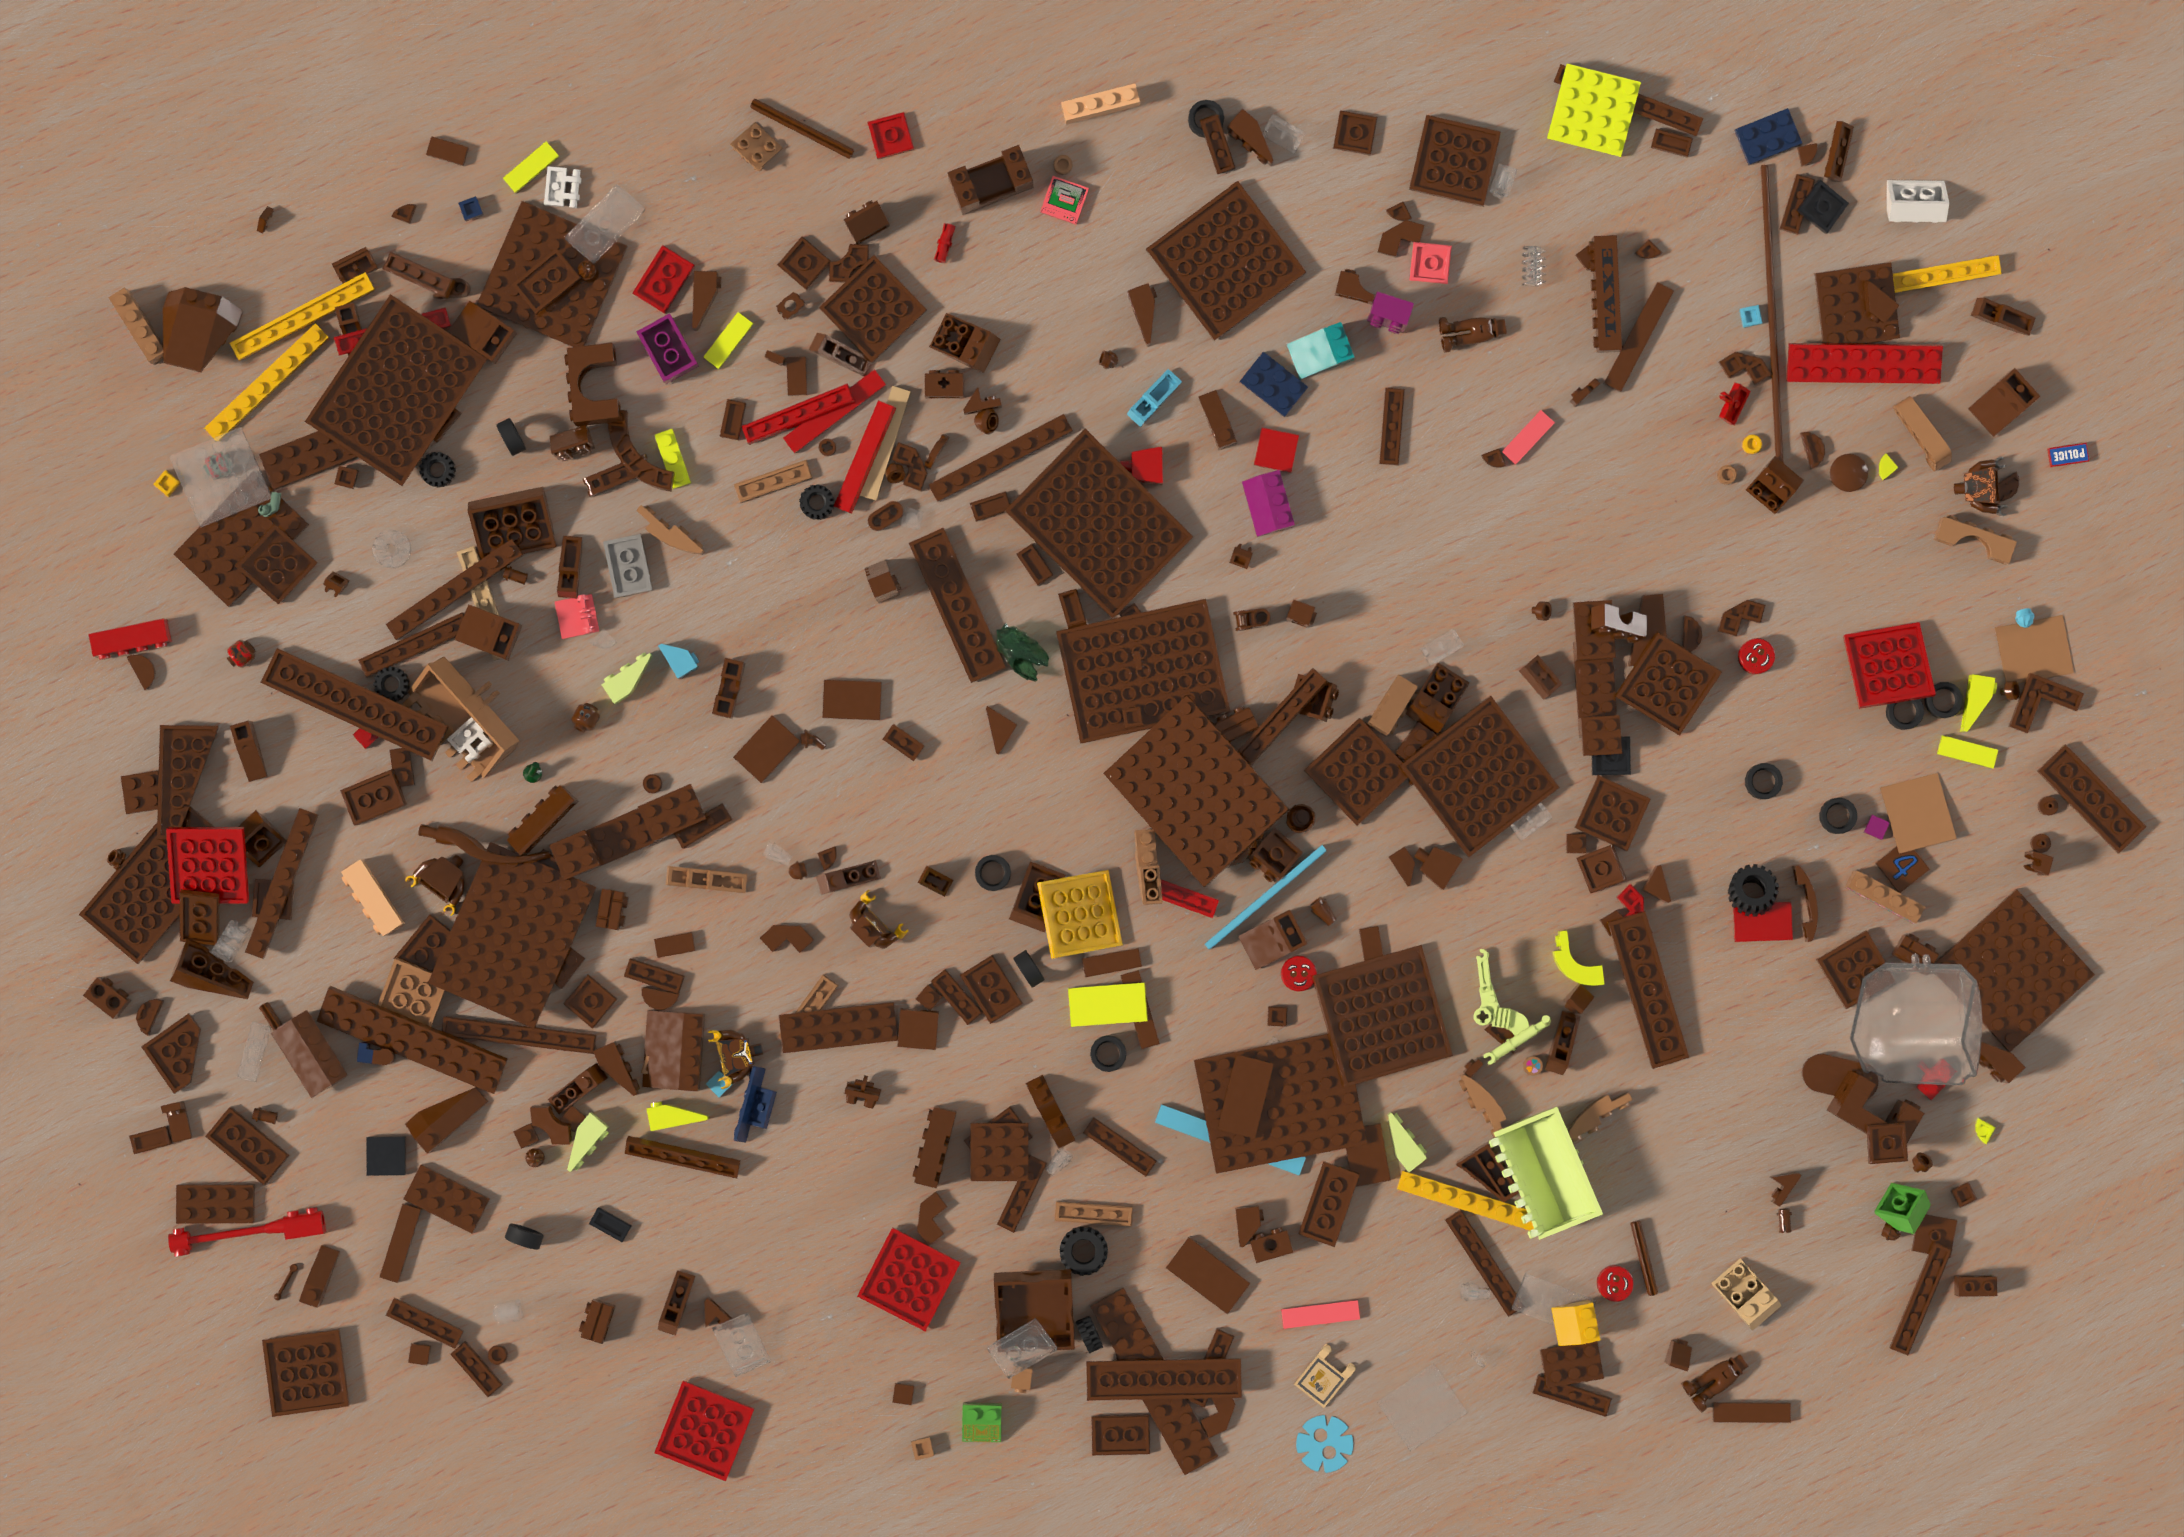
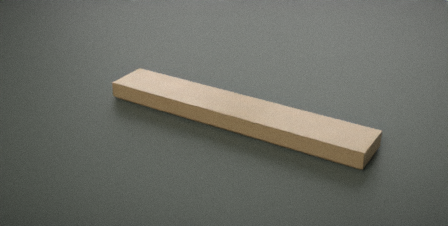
(899, 399)
(481, 594)

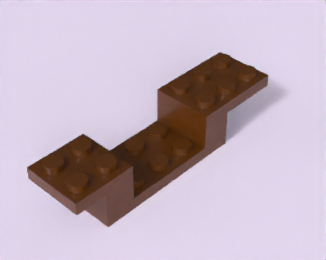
(1595, 685)
(628, 832)

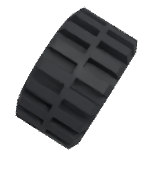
(1760, 877)
(1097, 1240)

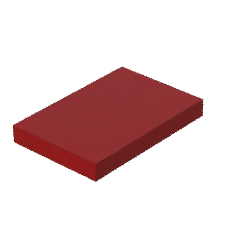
(663, 279)
(1771, 926)

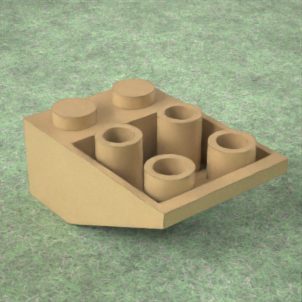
(1746, 1294)

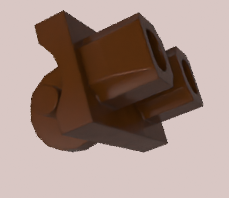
(864, 1090)

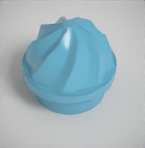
(2024, 617)

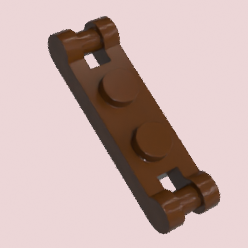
(609, 478)

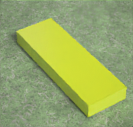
(531, 167)
(728, 340)
(1967, 752)

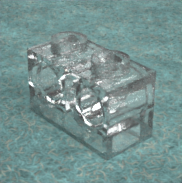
(231, 941)

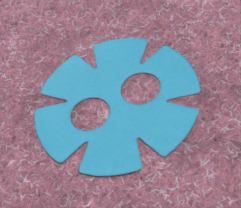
(1315, 1457)

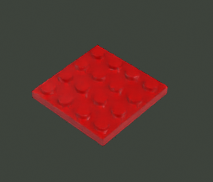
(1889, 665)
(208, 862)
(908, 1279)
(704, 1430)

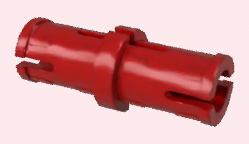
(944, 243)

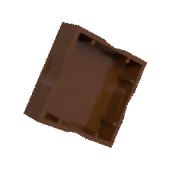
(1036, 1295)

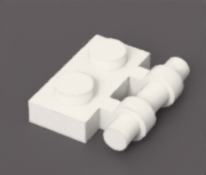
(556, 187)
(466, 735)

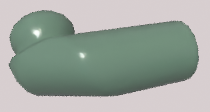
(271, 507)

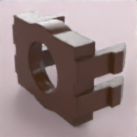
(781, 306)

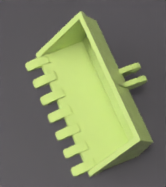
(1546, 1173)

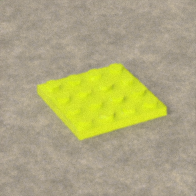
(1593, 110)

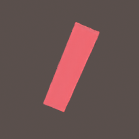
(1320, 1314)

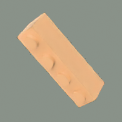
(1100, 104)
(373, 898)

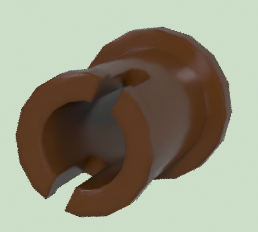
(515, 575)
(264, 1115)
(1784, 1219)

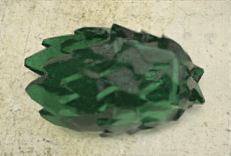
(1021, 651)

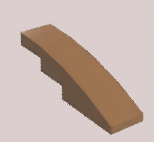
(706, 879)

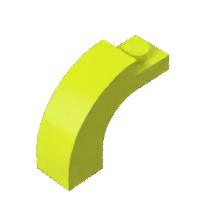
(1580, 974)

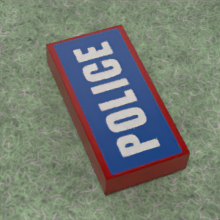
(2068, 455)

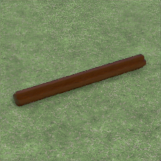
(802, 128)

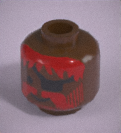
(241, 653)

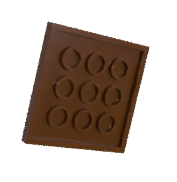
(1454, 160)
(1844, 305)
(873, 308)
(1668, 683)
(1357, 771)
(305, 1372)

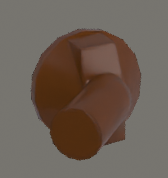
(808, 739)

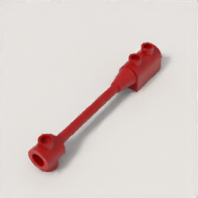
(292, 1225)

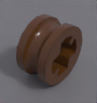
(825, 441)

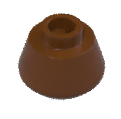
(986, 421)

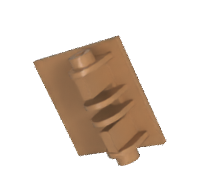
(756, 146)

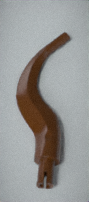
(470, 845)

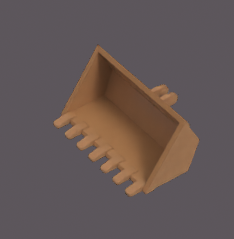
(452, 701)

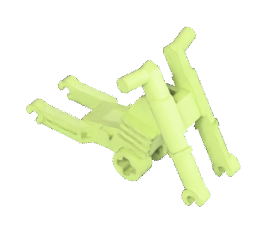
(1503, 1017)

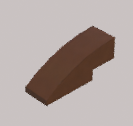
(2003, 316)
(569, 567)

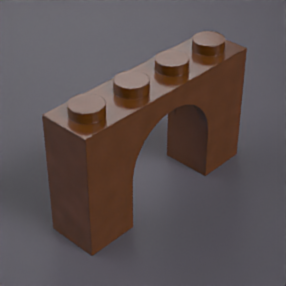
(581, 361)

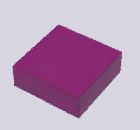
(1876, 827)

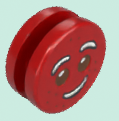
(1756, 656)
(1298, 973)
(1615, 1283)

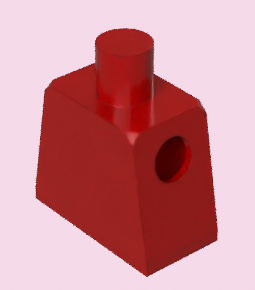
(1146, 465)

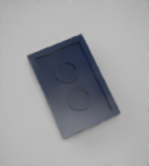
(1768, 136)
(1273, 384)

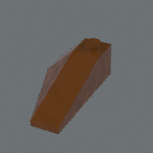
(205, 972)

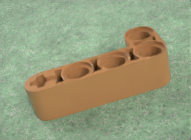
(1936, 450)

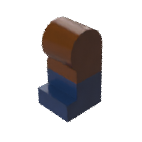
(374, 1056)

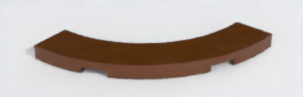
(633, 461)

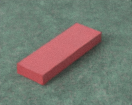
(1528, 437)

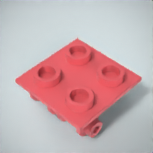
(577, 616)

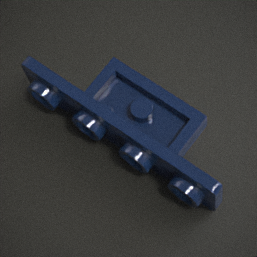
(756, 1105)

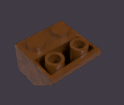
(866, 221)
(1774, 485)

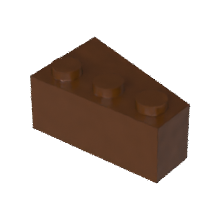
(1486, 1170)

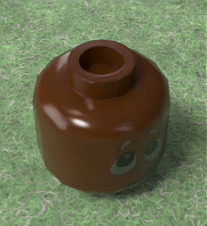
(585, 717)

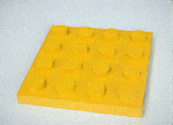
(1079, 914)

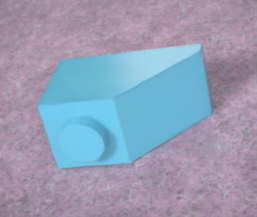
(680, 660)

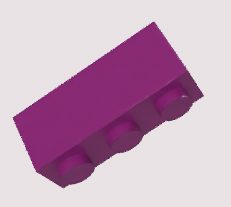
(1268, 503)

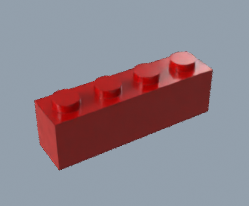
(130, 638)

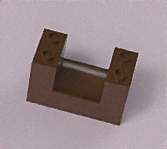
(991, 180)
(1854, 1093)

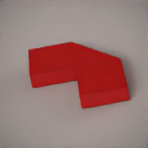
(1631, 900)

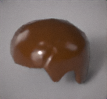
(1300, 818)

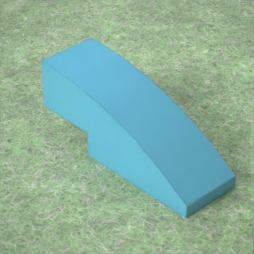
(1154, 397)

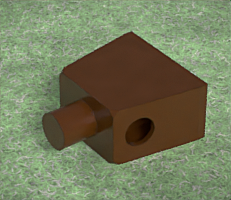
(1438, 865)

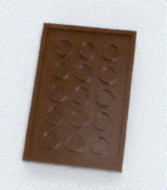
(221, 544)

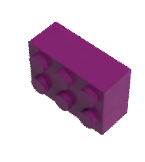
(1390, 313)
(667, 348)

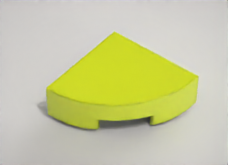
(1886, 466)
(1983, 1130)

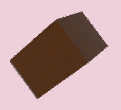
(935, 881)
(1657, 885)

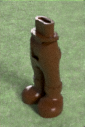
(1481, 331)
(1723, 1373)

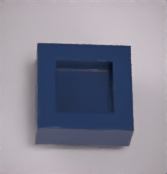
(470, 208)

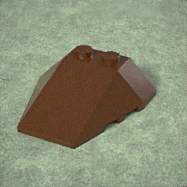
(196, 327)

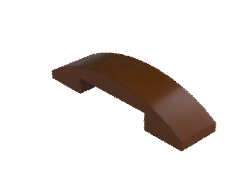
(1809, 928)

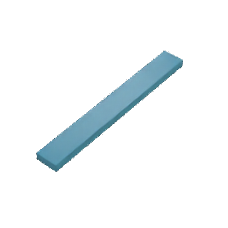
(1265, 897)
(1197, 1128)

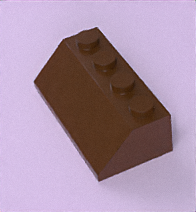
(542, 820)
(309, 1054)

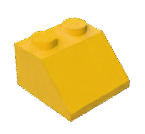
(1575, 1323)

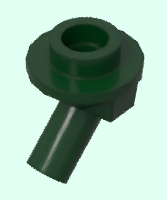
(532, 772)

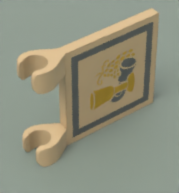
(1322, 1379)

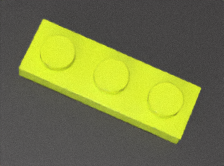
(672, 457)

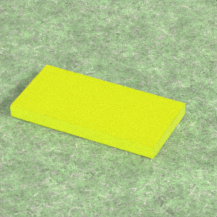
(1107, 1004)

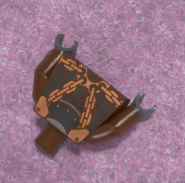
(1982, 487)

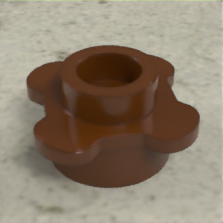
(116, 858)

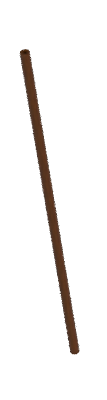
(1772, 312)

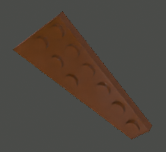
(181, 763)

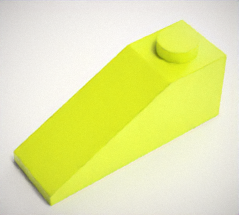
(1978, 694)
(669, 1116)

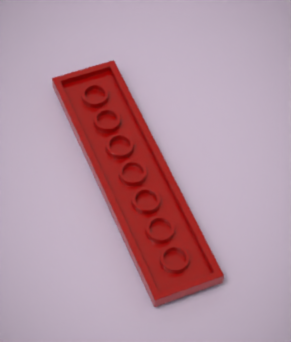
(1864, 363)

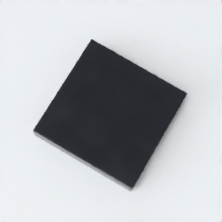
(1822, 206)
(1615, 763)
(385, 1156)

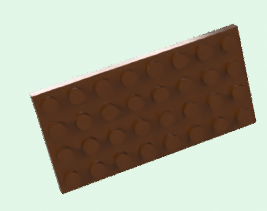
(136, 900)

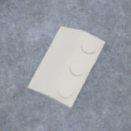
(1917, 201)

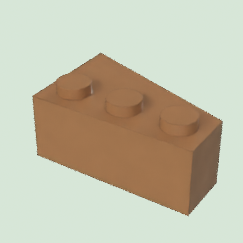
(1393, 705)

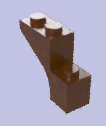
(1050, 1112)

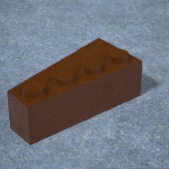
(882, 582)
(935, 1147)

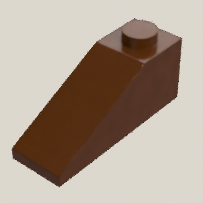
(704, 293)
(1143, 306)
(840, 354)
(1217, 420)
(1562, 1043)
(319, 1277)
(676, 1303)

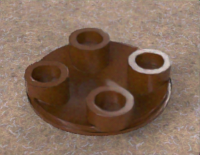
(1849, 472)

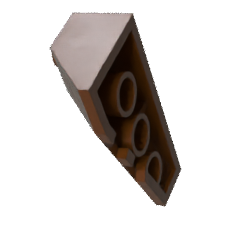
(439, 1121)

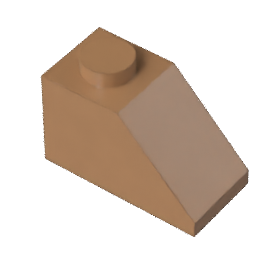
(1022, 1380)

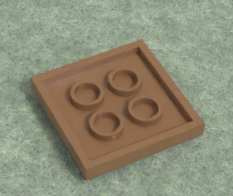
(410, 994)

